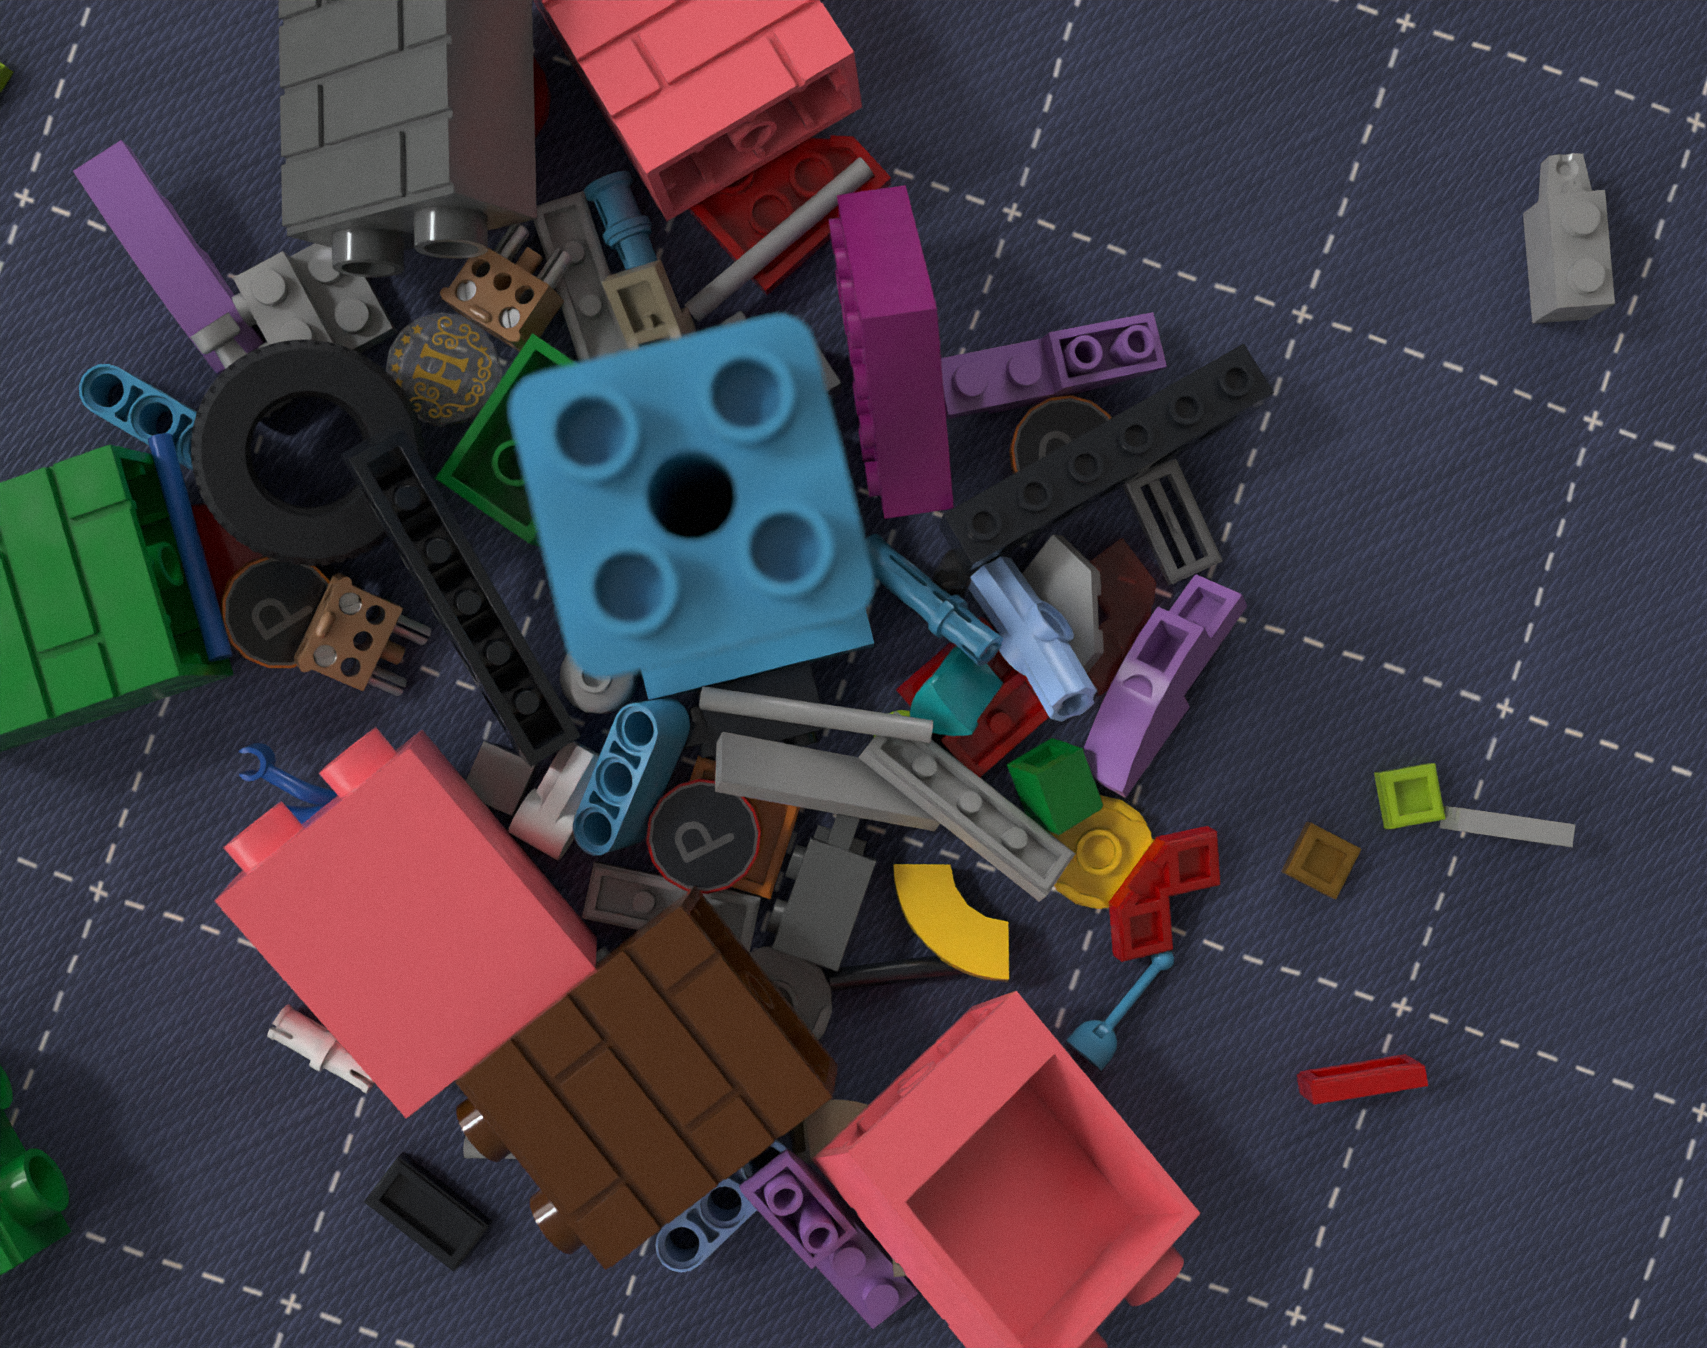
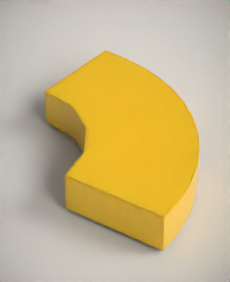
(949, 925)

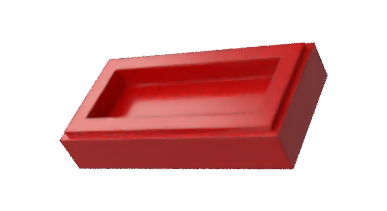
(1361, 1079)

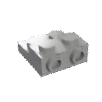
(311, 301)

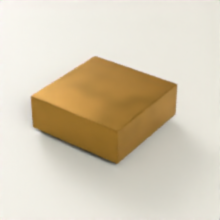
(1321, 860)

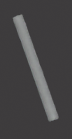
(778, 240)
(816, 714)

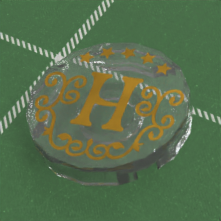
(444, 368)

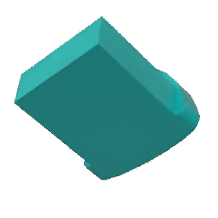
(956, 695)

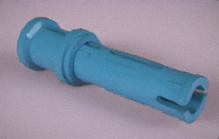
(622, 219)

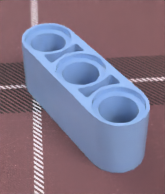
(709, 1221)

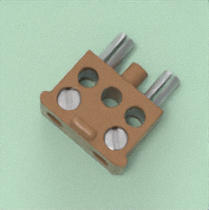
(506, 295)
(335, 626)

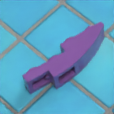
(1052, 366)
(1152, 680)
(828, 1235)

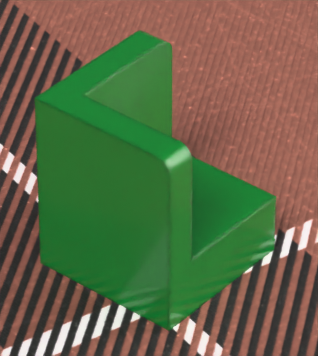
(1055, 785)

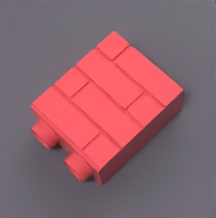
(707, 83)
(1010, 1186)

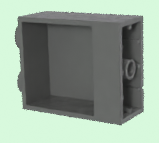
(405, 126)

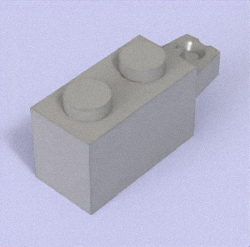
(1568, 244)

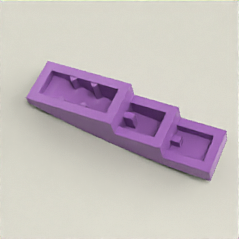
(161, 245)

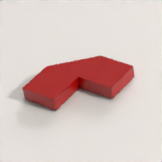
(1142, 903)

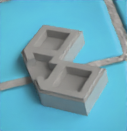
(1071, 586)

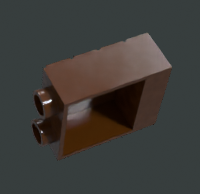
(646, 1083)

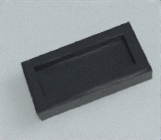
(428, 1211)

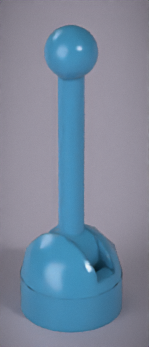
(1096, 1038)

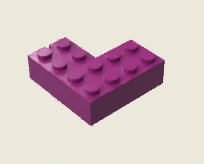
(893, 351)

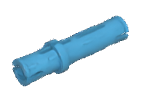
(946, 614)

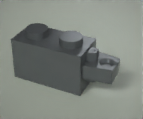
(825, 896)

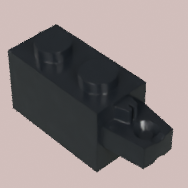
(789, 682)

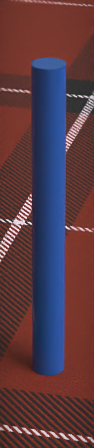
(190, 547)

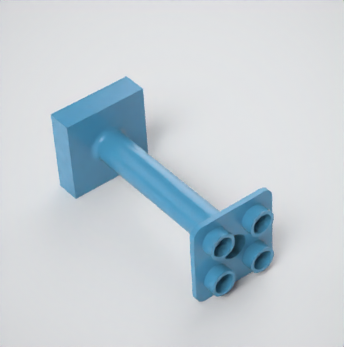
(653, 456)

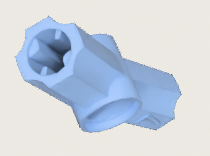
(1033, 638)

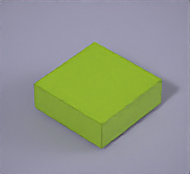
(1409, 796)

